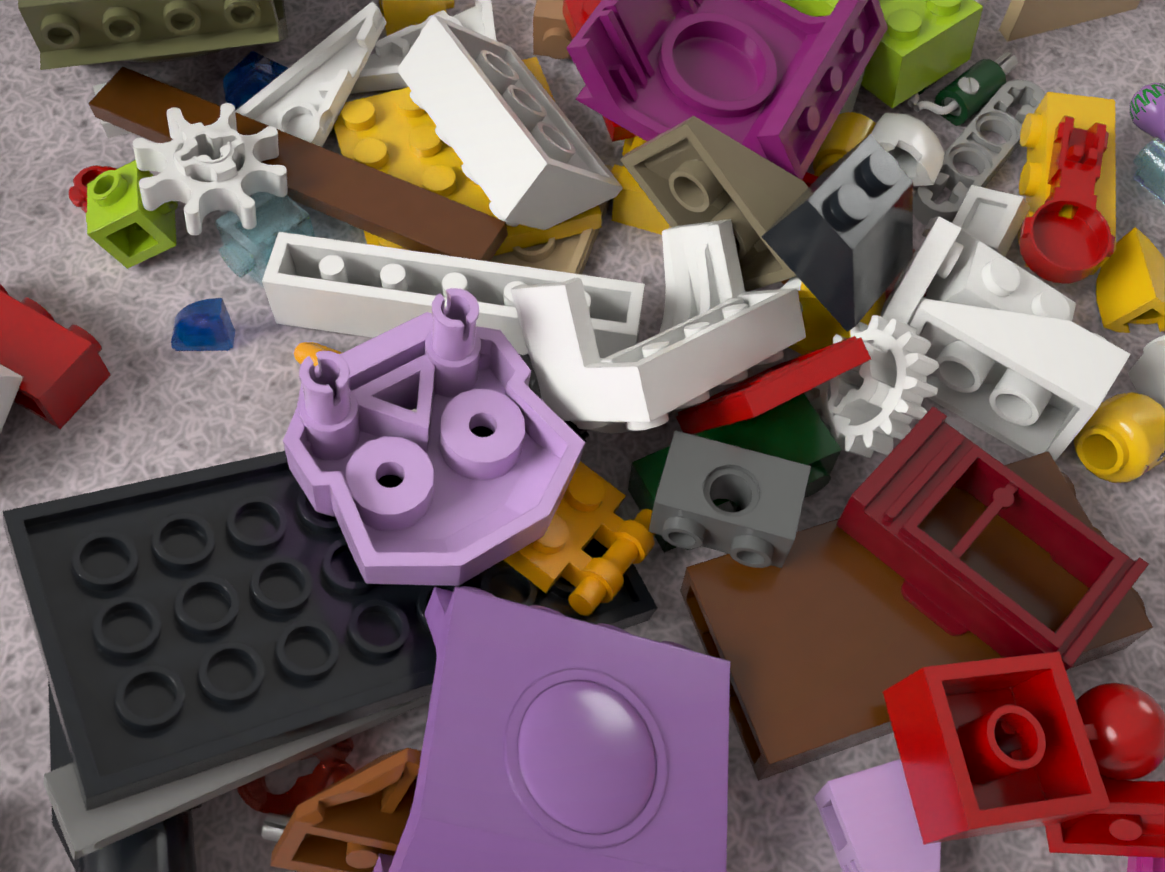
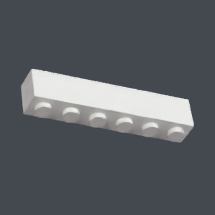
(379, 287)

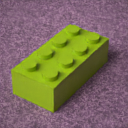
(918, 47)

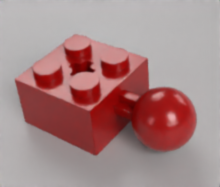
(1012, 747)

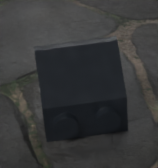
(849, 231)

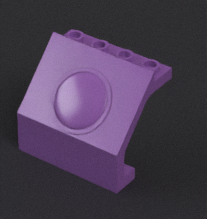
(565, 747)

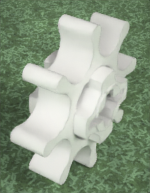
(210, 168)

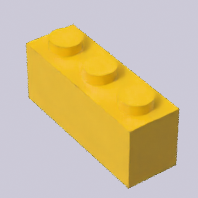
(1038, 137)

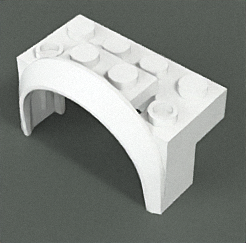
(704, 341)

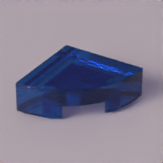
(203, 327)

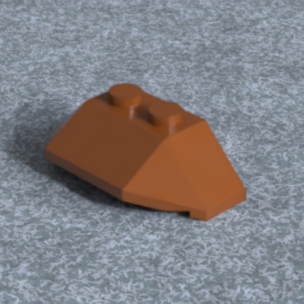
(352, 819)

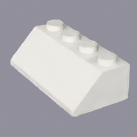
(504, 127)

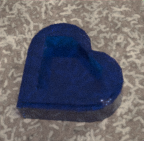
(249, 78)

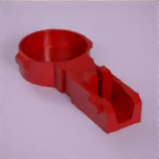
(1072, 247)

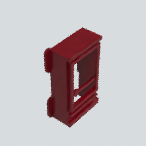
(912, 482)

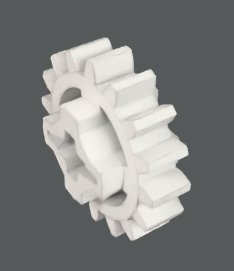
(881, 395)

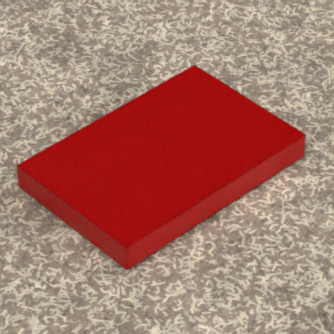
(774, 386)

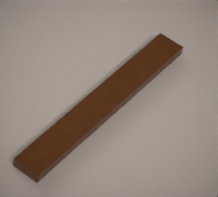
(317, 175)

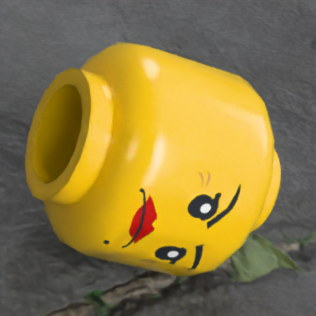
(1123, 438)

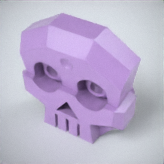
(461, 494)

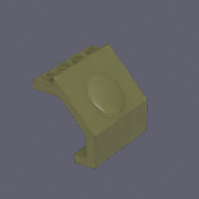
(147, 30)

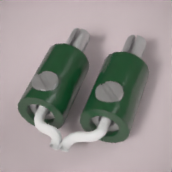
(968, 91)

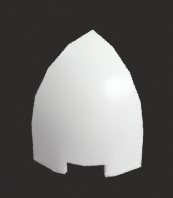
(912, 146)

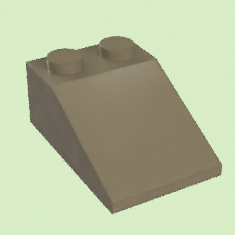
(708, 177)

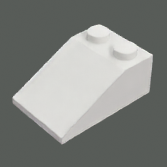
(1017, 372)

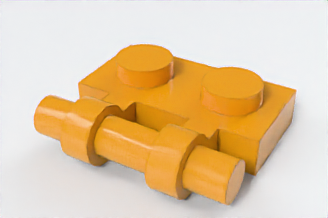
(586, 514)

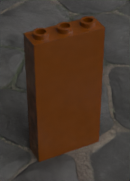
(834, 632)

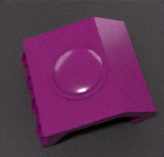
(735, 64)

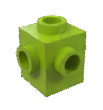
(122, 223)

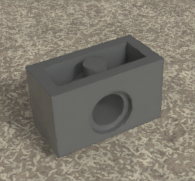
(762, 485)

